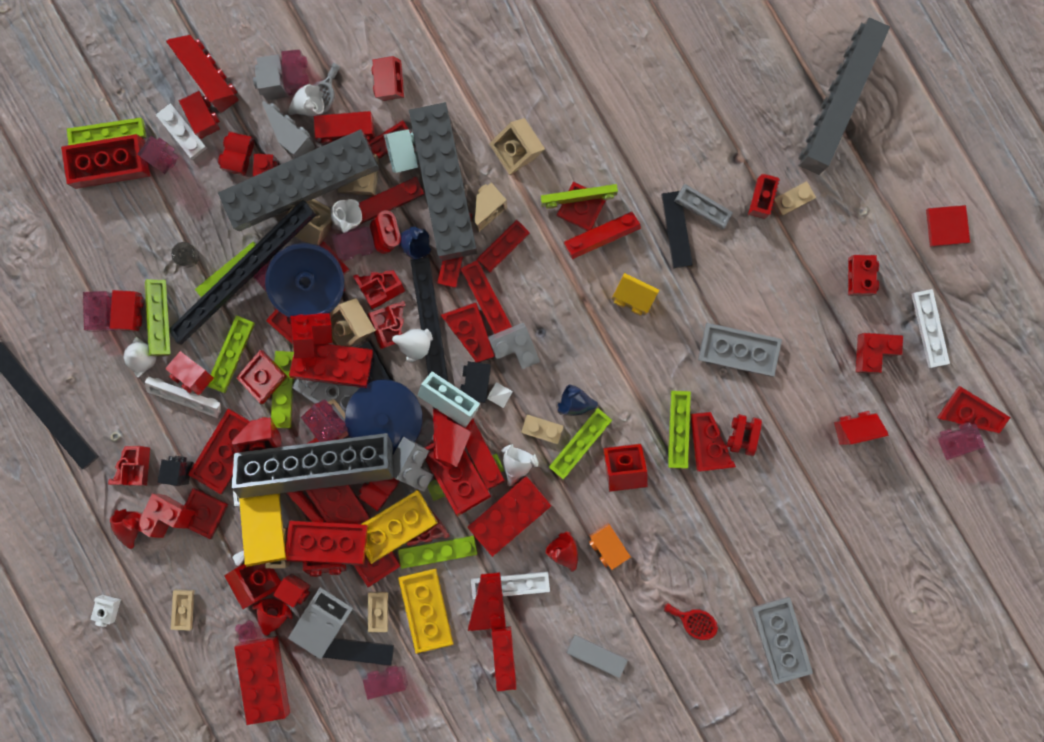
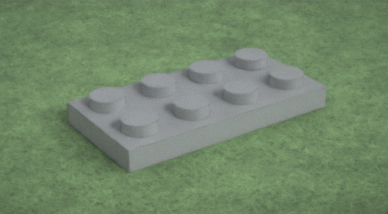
(740, 349)
(782, 640)

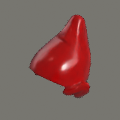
(123, 526)
(564, 551)
(271, 614)

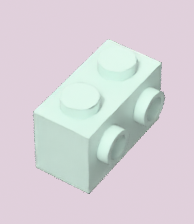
(401, 150)

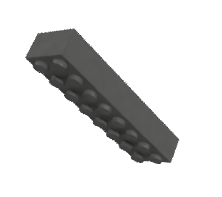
(843, 95)
(298, 180)
(443, 182)
(313, 466)

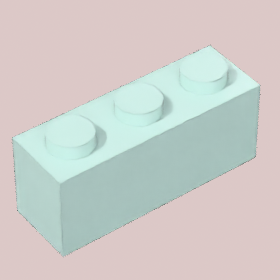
(448, 399)

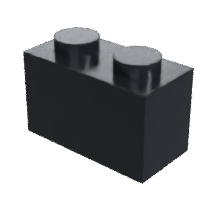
(476, 380)
(175, 471)

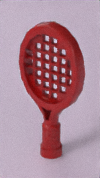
(676, 612)

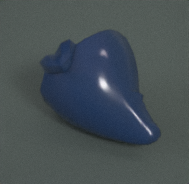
(415, 242)
(575, 402)

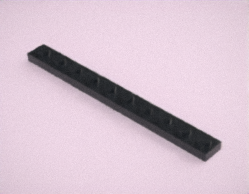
(242, 272)

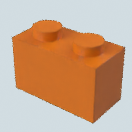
(609, 546)

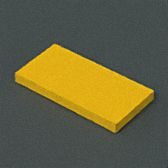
(397, 525)
(262, 529)
(426, 610)

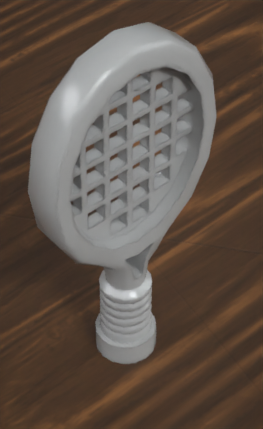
(331, 75)

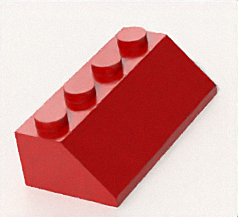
(203, 71)

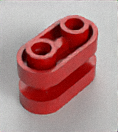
(385, 232)
(736, 441)

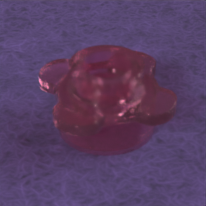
(249, 625)

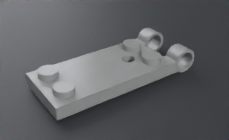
(320, 391)

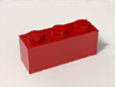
(335, 126)
(504, 659)

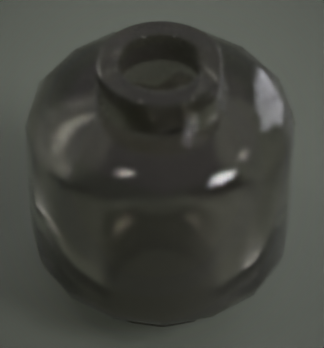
(185, 254)

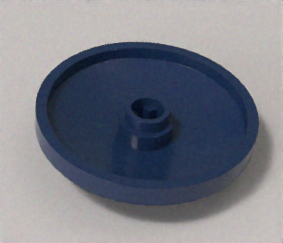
(304, 280)
(383, 409)

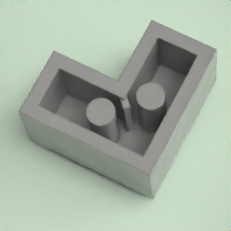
(270, 77)
(515, 340)
(408, 462)

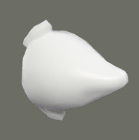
(307, 101)
(345, 215)
(414, 343)
(137, 357)
(517, 463)

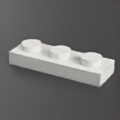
(181, 131)

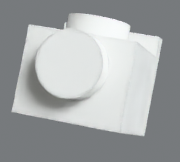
(109, 605)

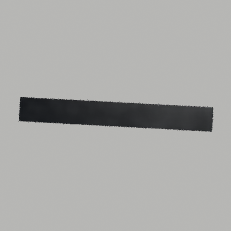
(429, 315)
(45, 409)

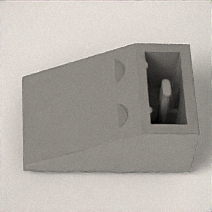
(293, 140)
(320, 623)

